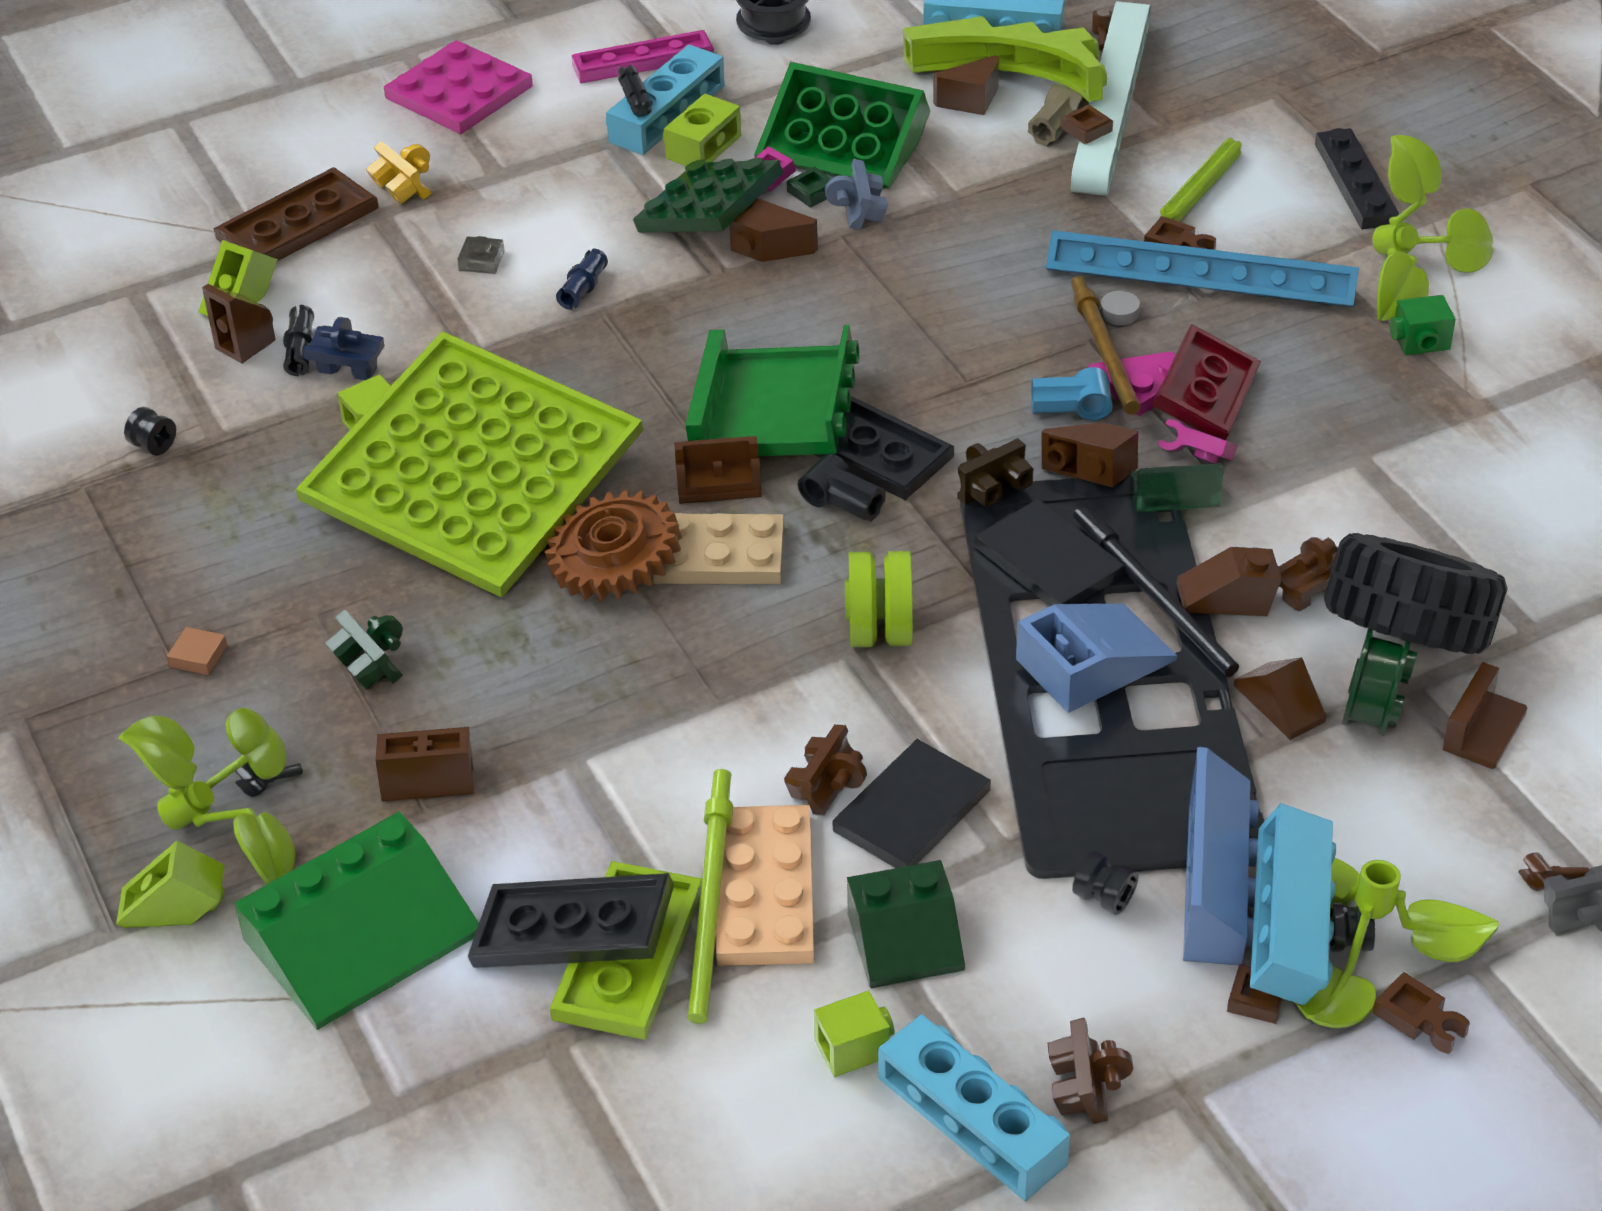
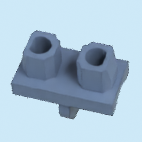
(859, 195)

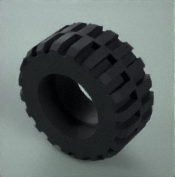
(1415, 593)

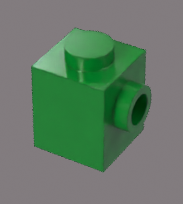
(1423, 325)

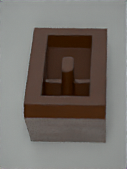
(967, 86)
(1284, 695)

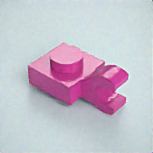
(1207, 446)

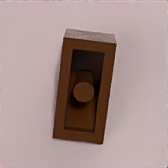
(773, 232)
(237, 323)
(1232, 583)

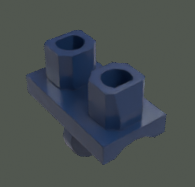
(342, 346)

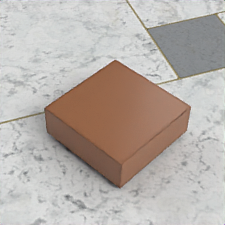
(197, 651)

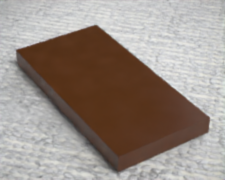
(299, 215)

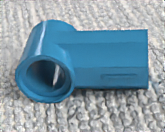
(1085, 393)

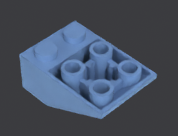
(1088, 650)

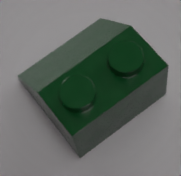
(905, 923)

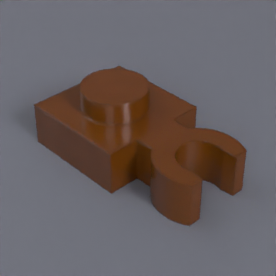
(1177, 233)
(1418, 1009)

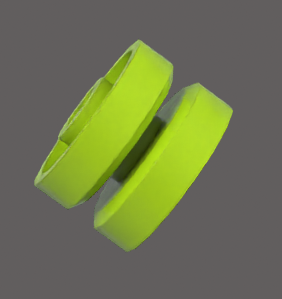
(879, 599)

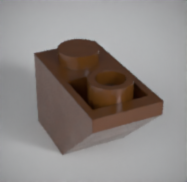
(1091, 452)

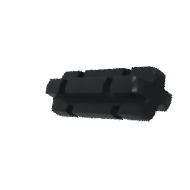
(634, 90)

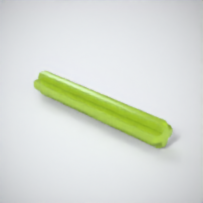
(1202, 180)

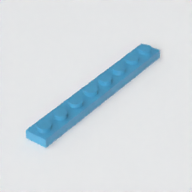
(1202, 268)

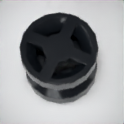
(150, 431)
(1345, 926)

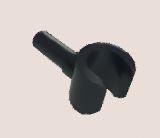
(254, 786)

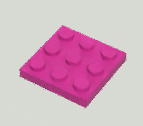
(458, 86)

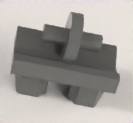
(1574, 901)

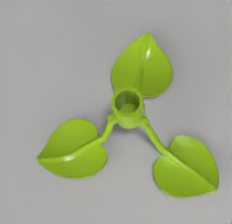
(1413, 174)
(168, 756)
(1438, 927)

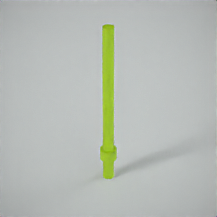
(718, 817)

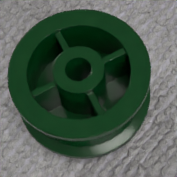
(1376, 682)

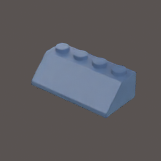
(1219, 863)

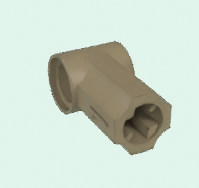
(1047, 122)

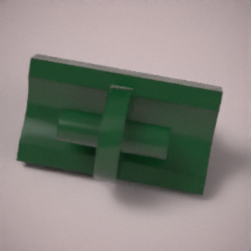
(380, 636)

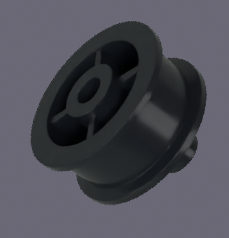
(773, 19)

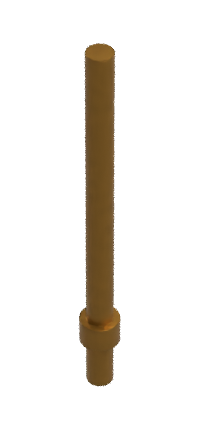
(1088, 306)

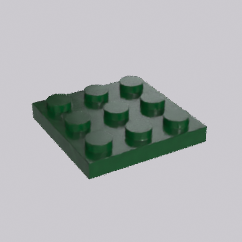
(708, 195)

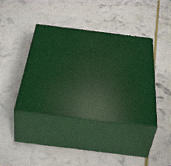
(809, 186)

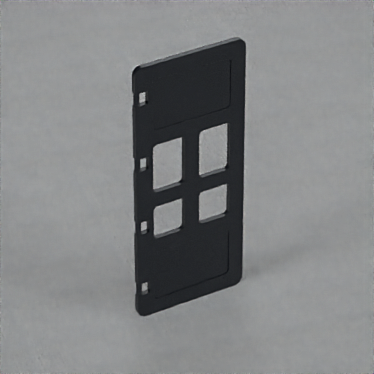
(1125, 785)

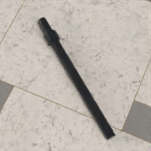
(1109, 541)

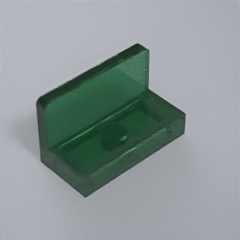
(1177, 487)

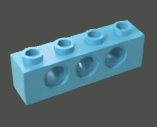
(671, 92)
(945, 1083)

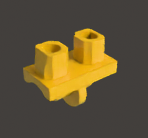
(404, 168)

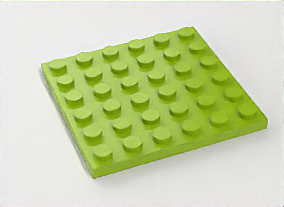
(470, 462)

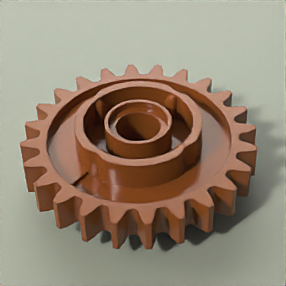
(613, 545)

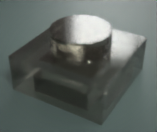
(481, 254)

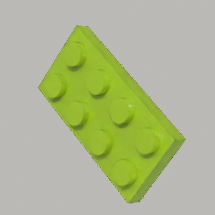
(626, 993)

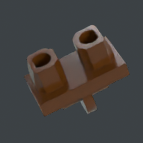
(1307, 572)
(829, 769)
(1091, 1068)

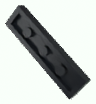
(1355, 178)

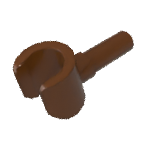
(1100, 26)
(1539, 870)

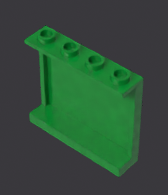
(781, 395)

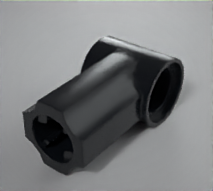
(834, 483)

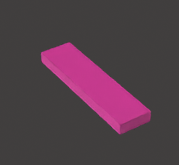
(642, 55)

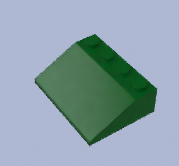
(838, 117)
(356, 919)

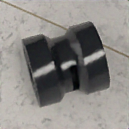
(1106, 883)

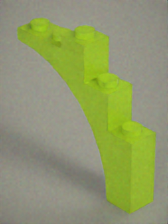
(1058, 56)

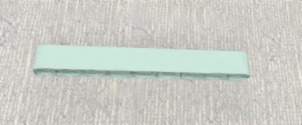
(1122, 58)

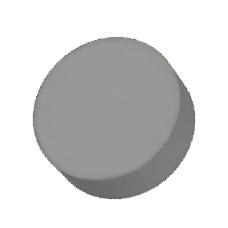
(1120, 308)

